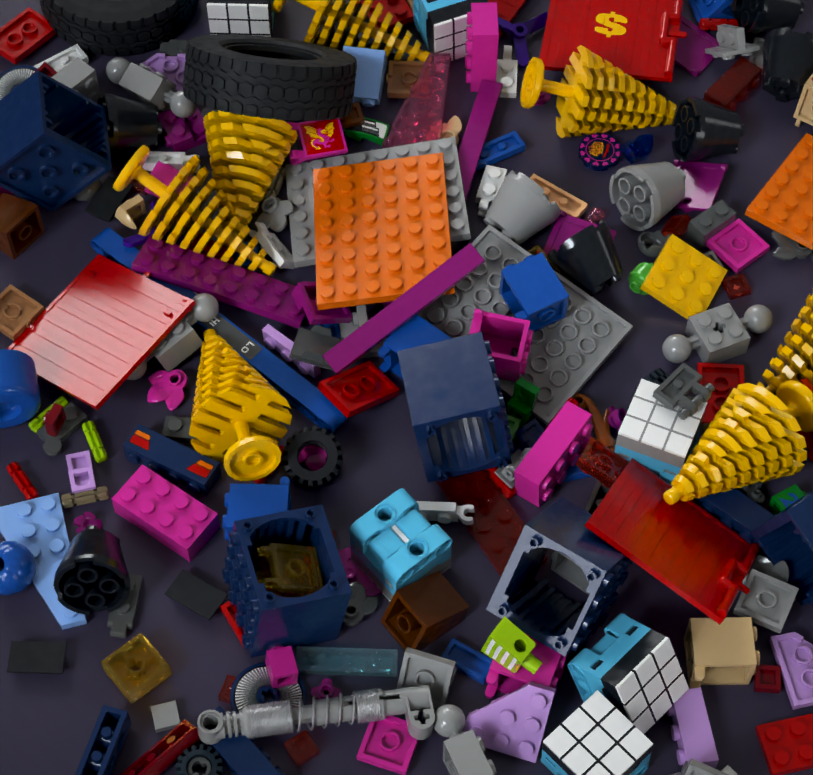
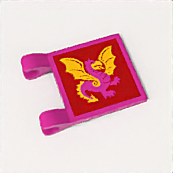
(318, 140)

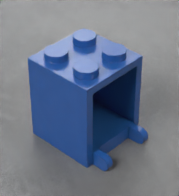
(534, 292)
(411, 334)
(255, 500)

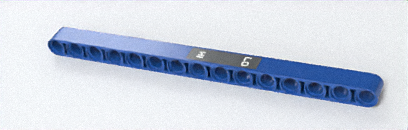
(284, 379)

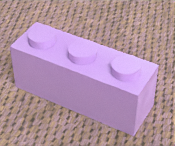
(692, 729)

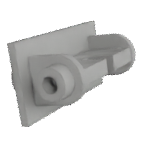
(506, 473)

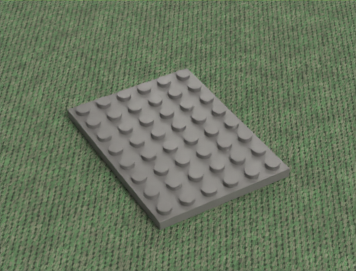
(301, 191)
(560, 354)

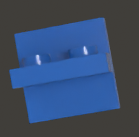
(712, 9)

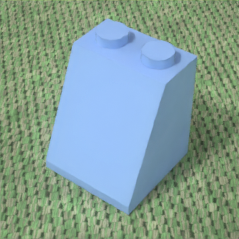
(370, 74)

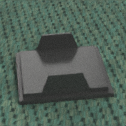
(312, 344)

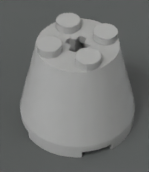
(646, 192)
(521, 208)

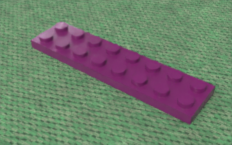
(221, 279)

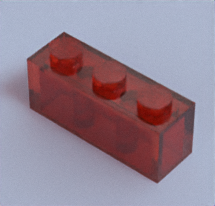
(734, 84)

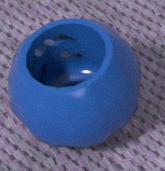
(16, 567)

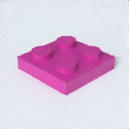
(738, 245)
(388, 745)

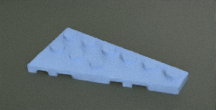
(43, 530)

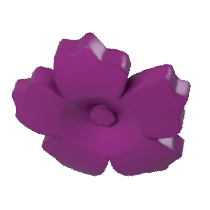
(86, 520)

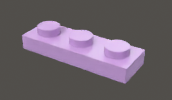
(275, 340)

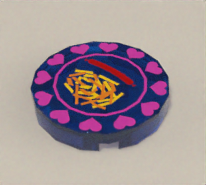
(599, 152)

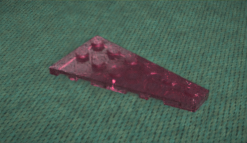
(424, 110)

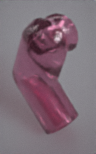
(594, 215)

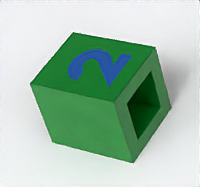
(785, 498)

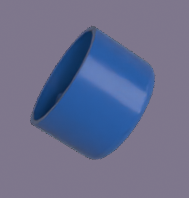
(18, 388)

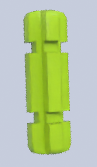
(37, 423)
(94, 441)

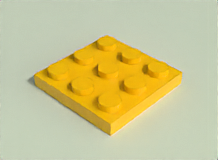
(683, 278)

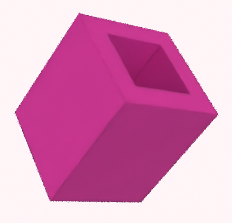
(281, 666)

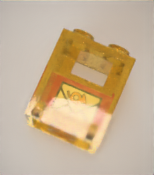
(288, 569)

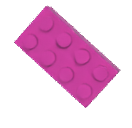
(481, 44)
(553, 454)
(166, 513)

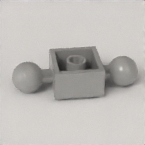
(149, 87)
(717, 334)
(182, 338)
(462, 751)

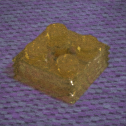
(137, 653)

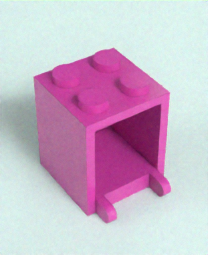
(504, 335)
(548, 674)

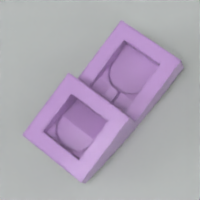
(80, 472)

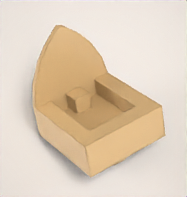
(131, 210)

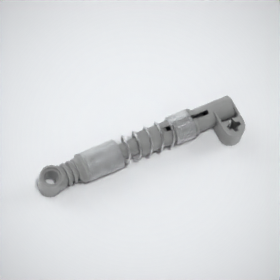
(362, 707)

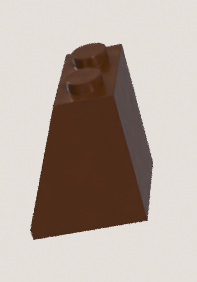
(18, 224)
(424, 611)

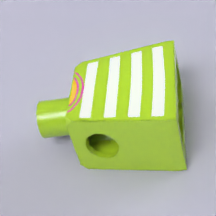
(511, 647)

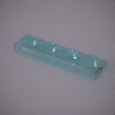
(347, 661)

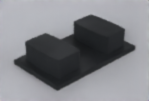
(107, 200)
(196, 594)
(36, 657)

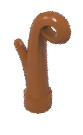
(600, 424)

